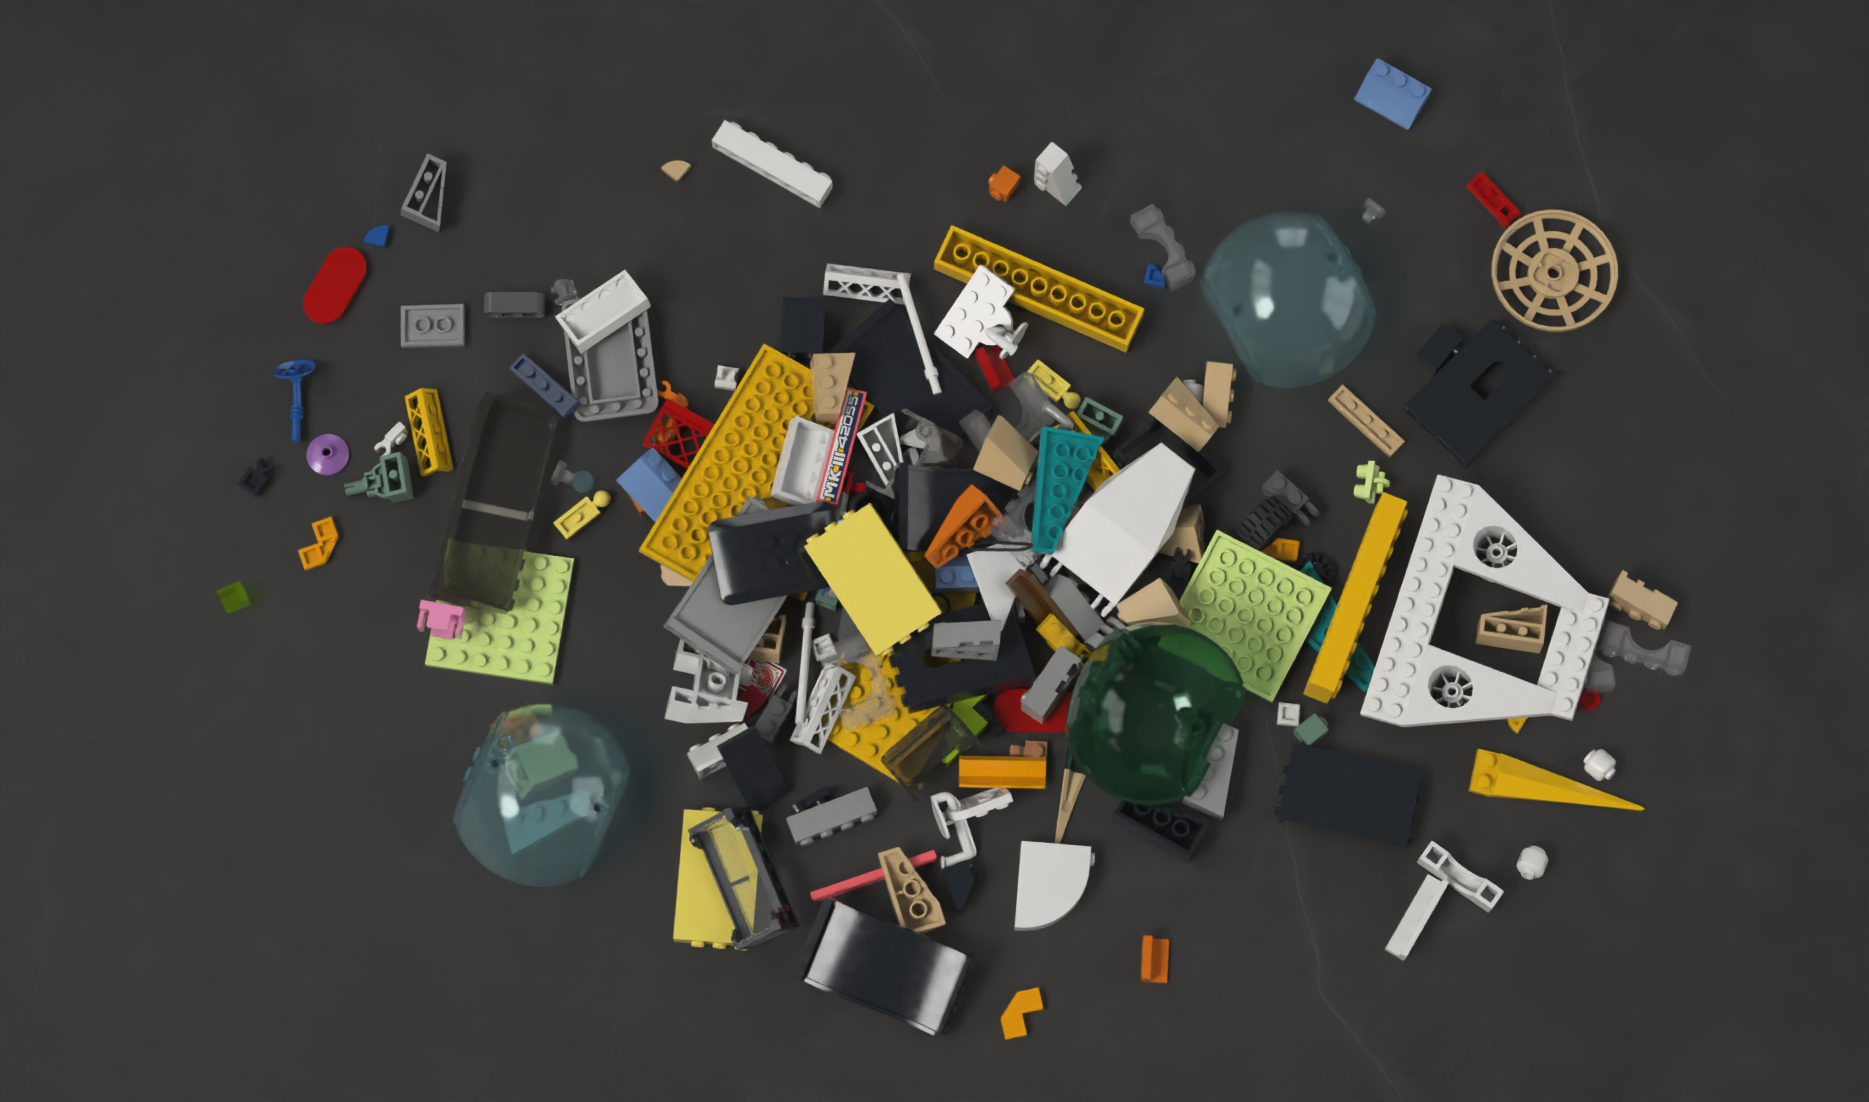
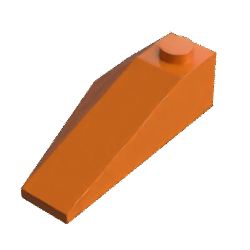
(966, 522)

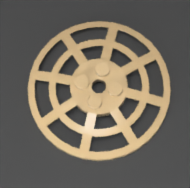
(1555, 259)

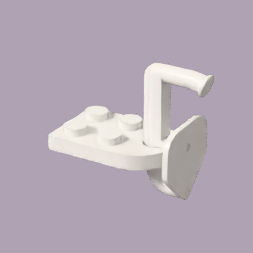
(959, 811)

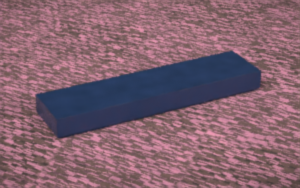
(545, 386)

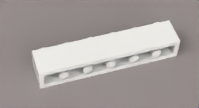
(772, 163)

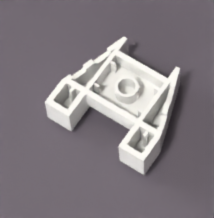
(712, 692)

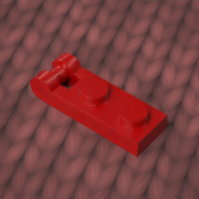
(1493, 199)

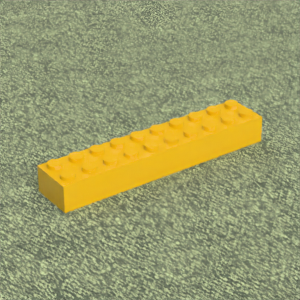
(1043, 289)
(1356, 598)

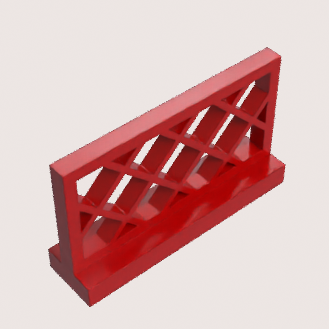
(686, 418)

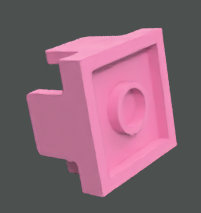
(442, 619)

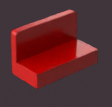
(994, 368)

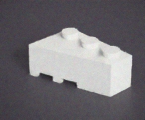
(1055, 175)
(882, 446)

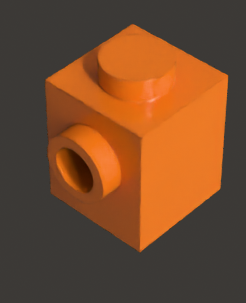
(1003, 184)

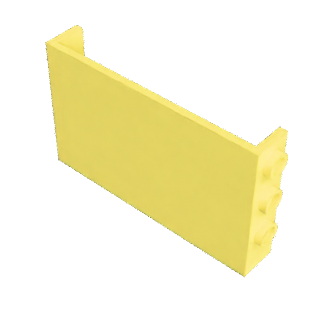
(873, 579)
(700, 909)

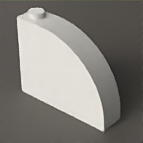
(1050, 882)

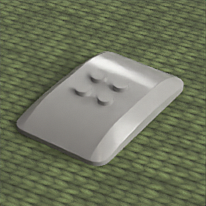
(614, 374)

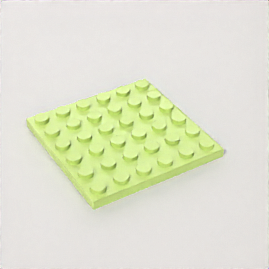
(1253, 610)
(517, 643)

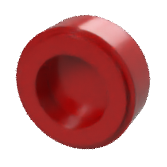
(1590, 701)

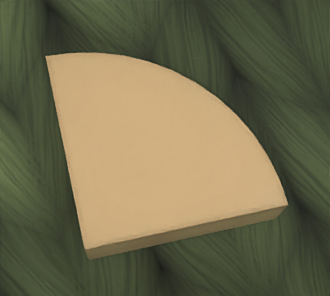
(676, 169)

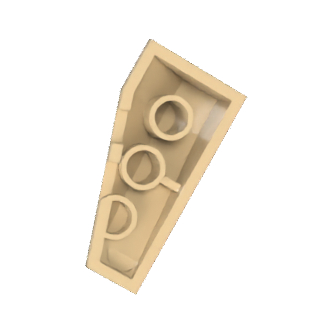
(910, 897)

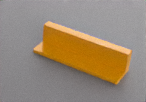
(1002, 772)

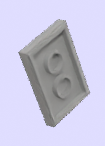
(433, 326)

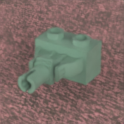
(1100, 420)
(386, 480)

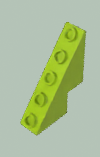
(974, 721)

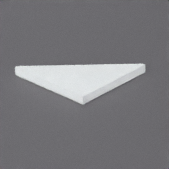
(991, 572)

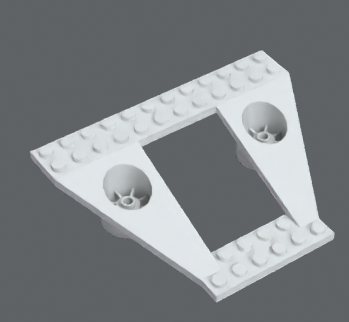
(1408, 668)

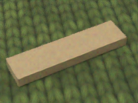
(1366, 421)

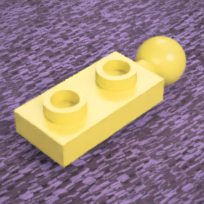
(1054, 385)
(581, 514)

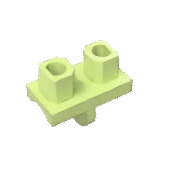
(1374, 482)

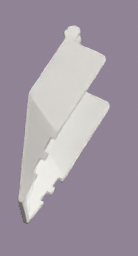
(1125, 524)

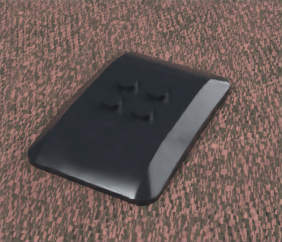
(765, 552)

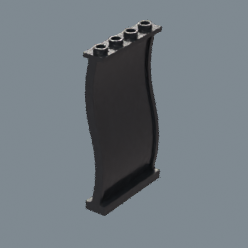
(893, 374)
(928, 494)
(884, 966)

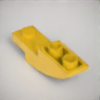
(1057, 634)

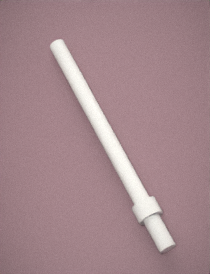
(931, 371)
(808, 625)

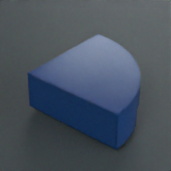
(377, 236)
(1154, 277)

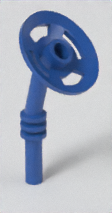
(295, 375)

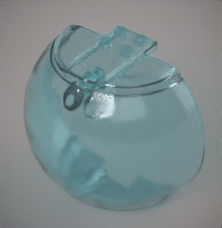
(1295, 298)
(536, 809)

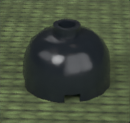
(877, 500)

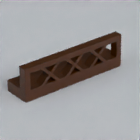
(1036, 599)

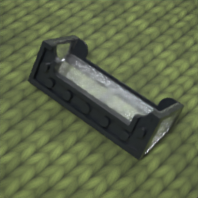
(745, 876)

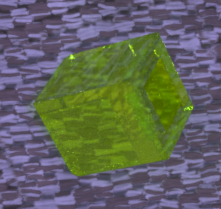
(233, 597)

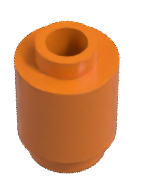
(670, 435)

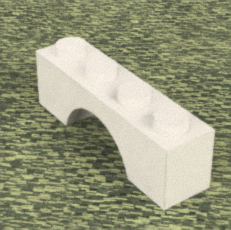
(1473, 887)

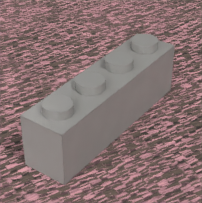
(832, 816)

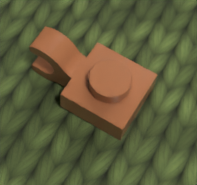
(1031, 749)

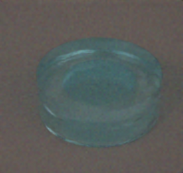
(582, 481)

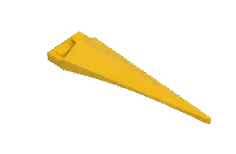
(1510, 778)

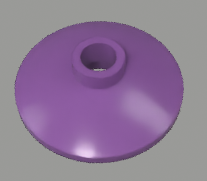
(334, 461)

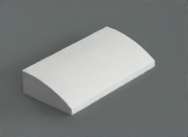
(603, 311)
(802, 462)

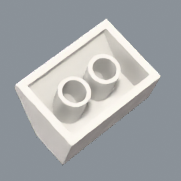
(707, 758)

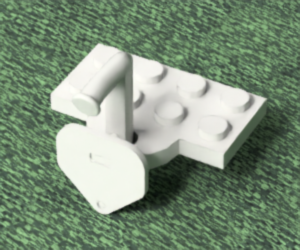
(977, 315)

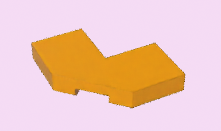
(1283, 550)
(319, 553)
(1022, 1003)

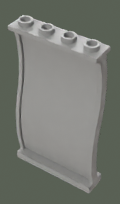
(717, 629)

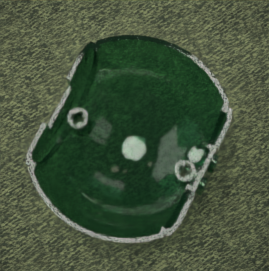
(1151, 711)

